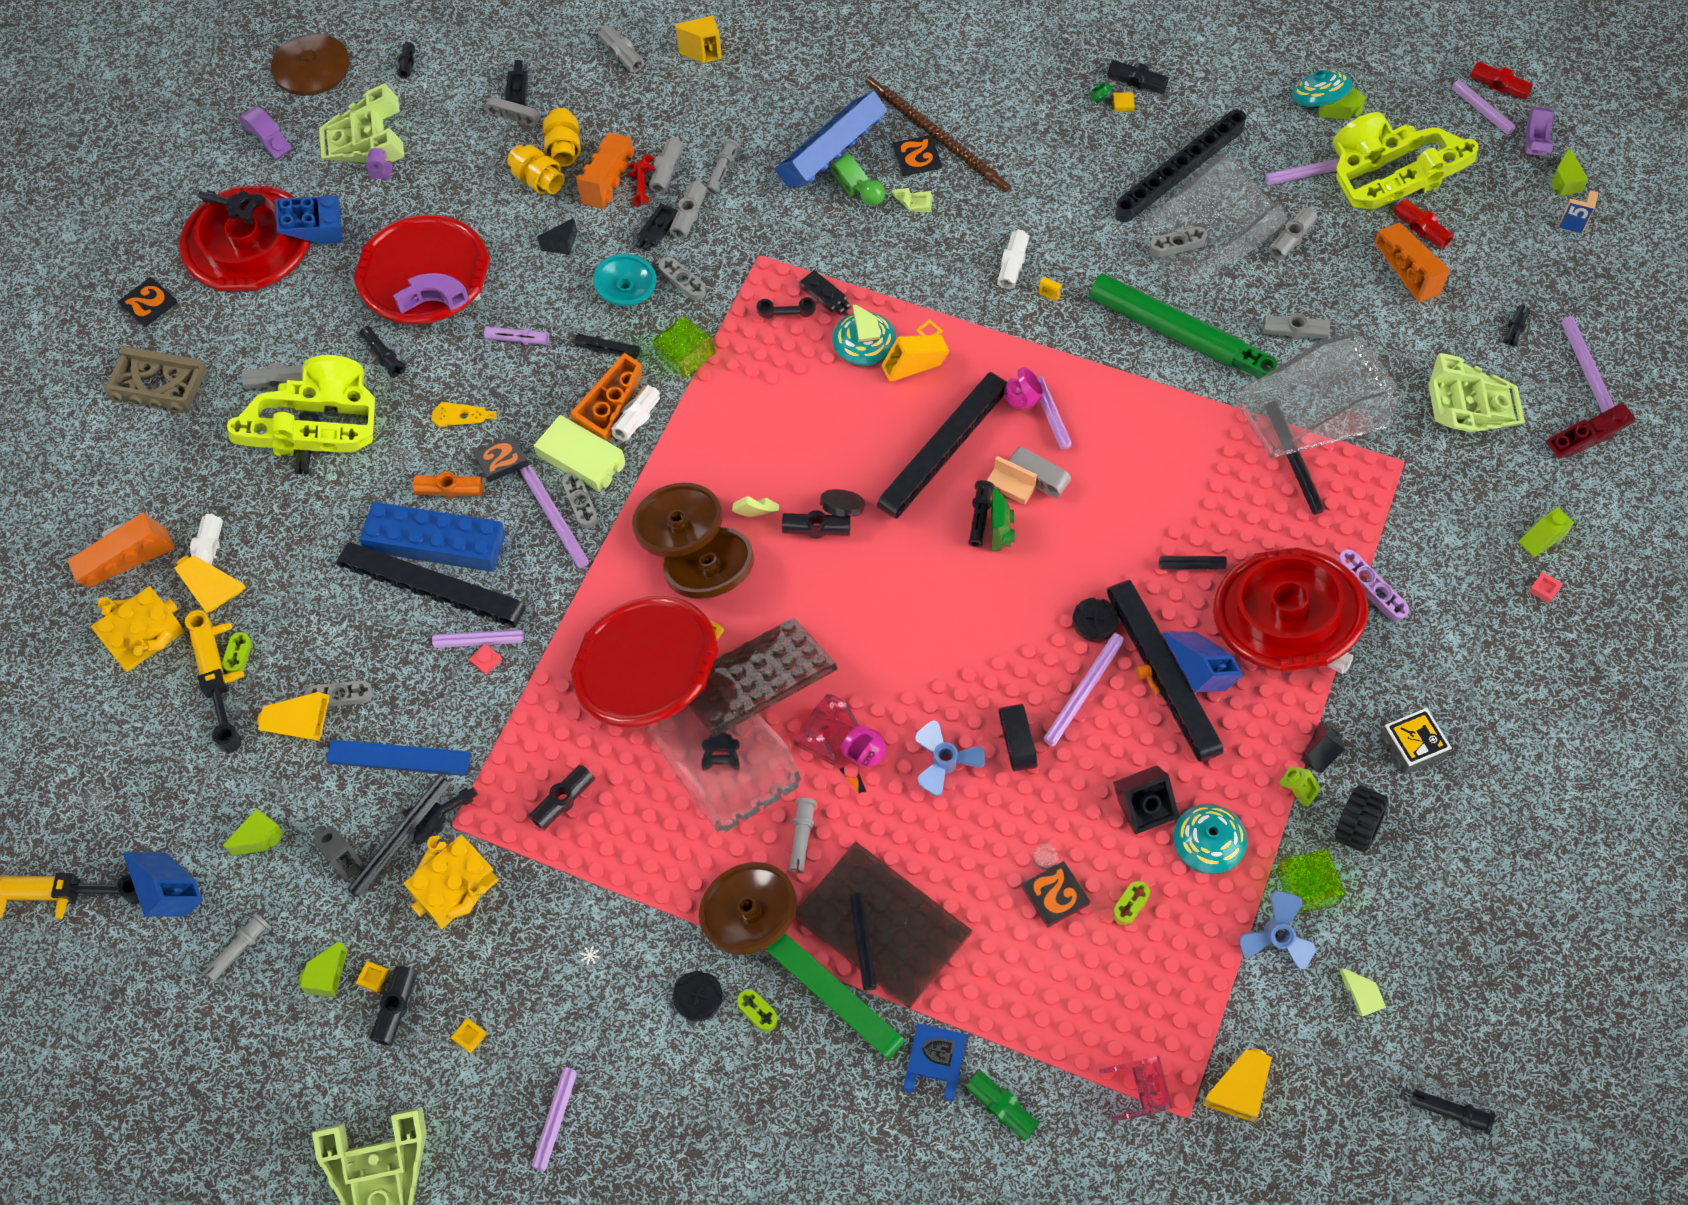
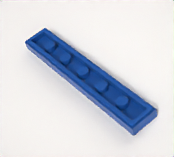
(398, 757)

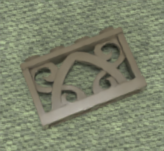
(161, 396)

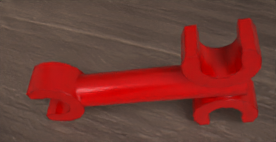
(639, 173)

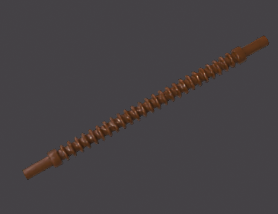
(932, 129)

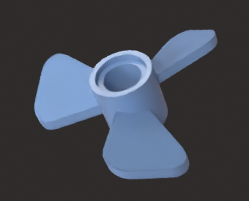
(933, 777)
(1285, 908)

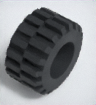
(1361, 818)

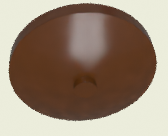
(310, 64)
(677, 519)
(712, 569)
(748, 908)

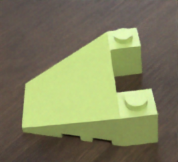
(362, 129)
(376, 1172)

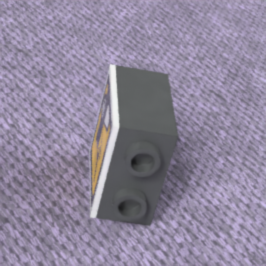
(1414, 741)

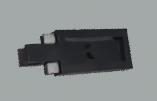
(517, 84)

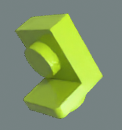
(1302, 784)

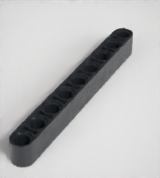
(1180, 165)
(942, 445)
(431, 583)
(1165, 671)

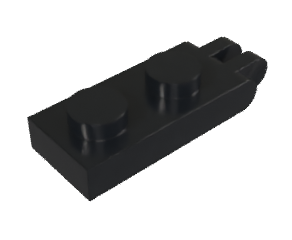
(656, 227)
(825, 293)

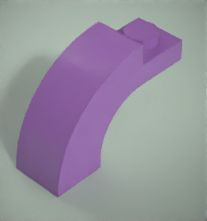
(266, 130)
(1538, 131)
(431, 287)

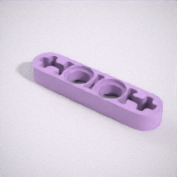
(1375, 582)

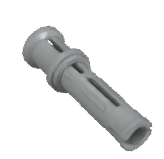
(725, 160)
(802, 823)
(246, 937)

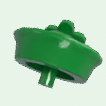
(1100, 91)

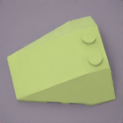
(1471, 399)

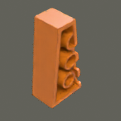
(605, 170)
(1412, 262)
(605, 401)
(121, 550)

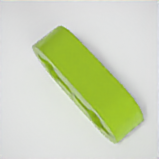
(232, 651)
(1136, 906)
(753, 1014)

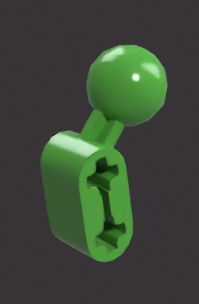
(854, 180)

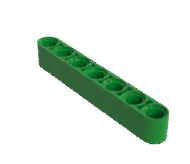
(836, 996)

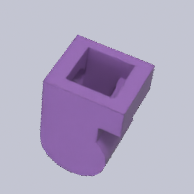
(377, 165)

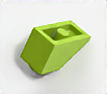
(1344, 108)
(1569, 176)
(1546, 532)
(254, 835)
(324, 972)

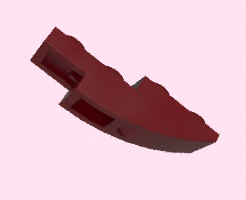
(1590, 432)

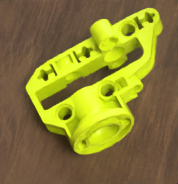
(1366, 144)
(332, 384)

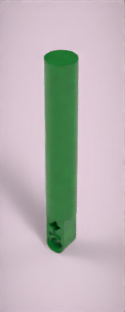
(1180, 326)

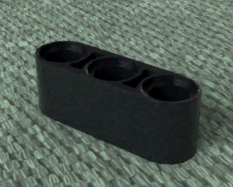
(1018, 737)

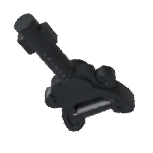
(236, 203)
(720, 743)
(437, 814)

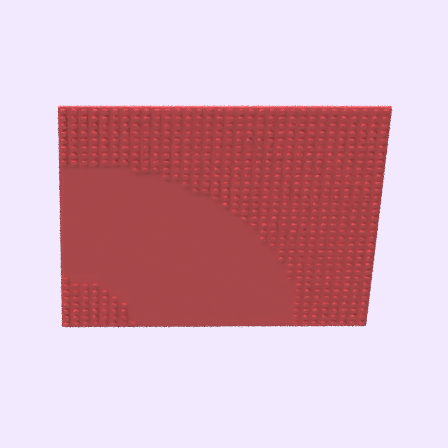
(949, 639)

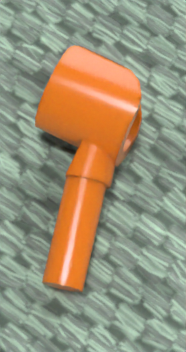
(1145, 671)

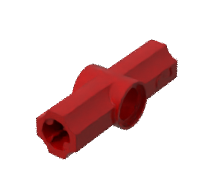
(1501, 80)
(1423, 223)

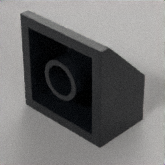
(1146, 799)

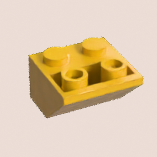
(699, 39)

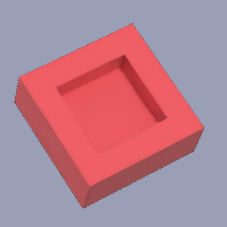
(1545, 587)
(485, 659)

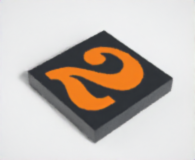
(917, 155)
(147, 302)
(501, 458)
(1055, 894)

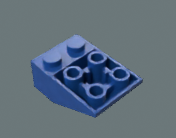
(310, 218)
(1203, 662)
(162, 885)

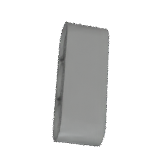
(1050, 477)

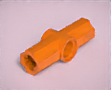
(458, 485)

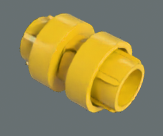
(561, 136)
(536, 169)

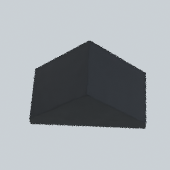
(559, 239)
(1323, 748)

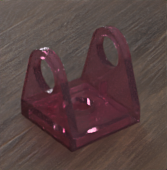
(827, 717)
(1150, 1087)

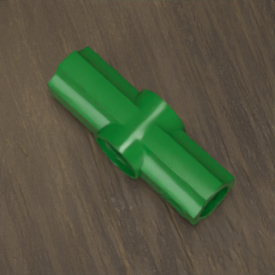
(1002, 1105)

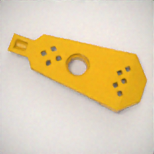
(449, 414)

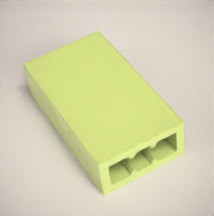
(580, 453)

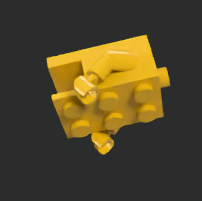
(137, 626)
(449, 881)

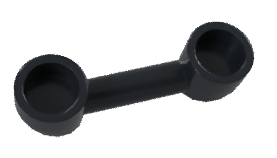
(766, 310)

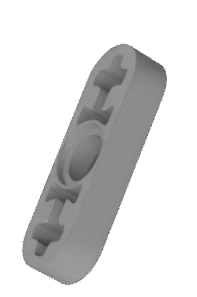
(503, 109)
(1160, 248)
(680, 270)
(577, 509)
(355, 686)

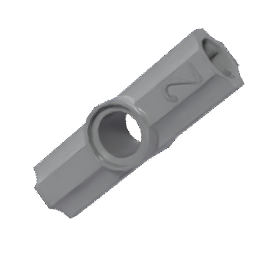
(621, 48)
(666, 165)
(688, 210)
(1292, 233)
(1296, 326)
(271, 376)

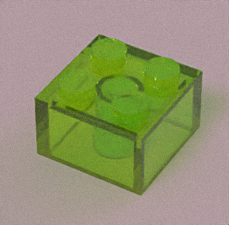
(684, 346)
(1312, 879)

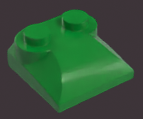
(1000, 522)

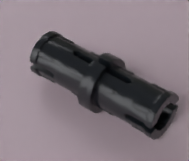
(406, 60)
(1516, 325)

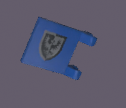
(936, 1055)

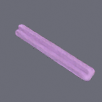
(1483, 107)
(1053, 417)
(477, 638)
(554, 1119)

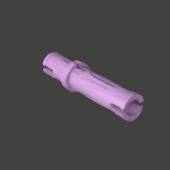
(493, 334)

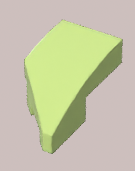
(914, 201)
(866, 324)
(751, 508)
(1364, 992)

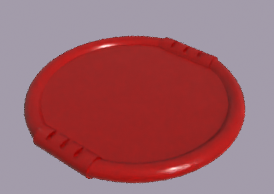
(416, 248)
(237, 254)
(1290, 609)
(644, 661)

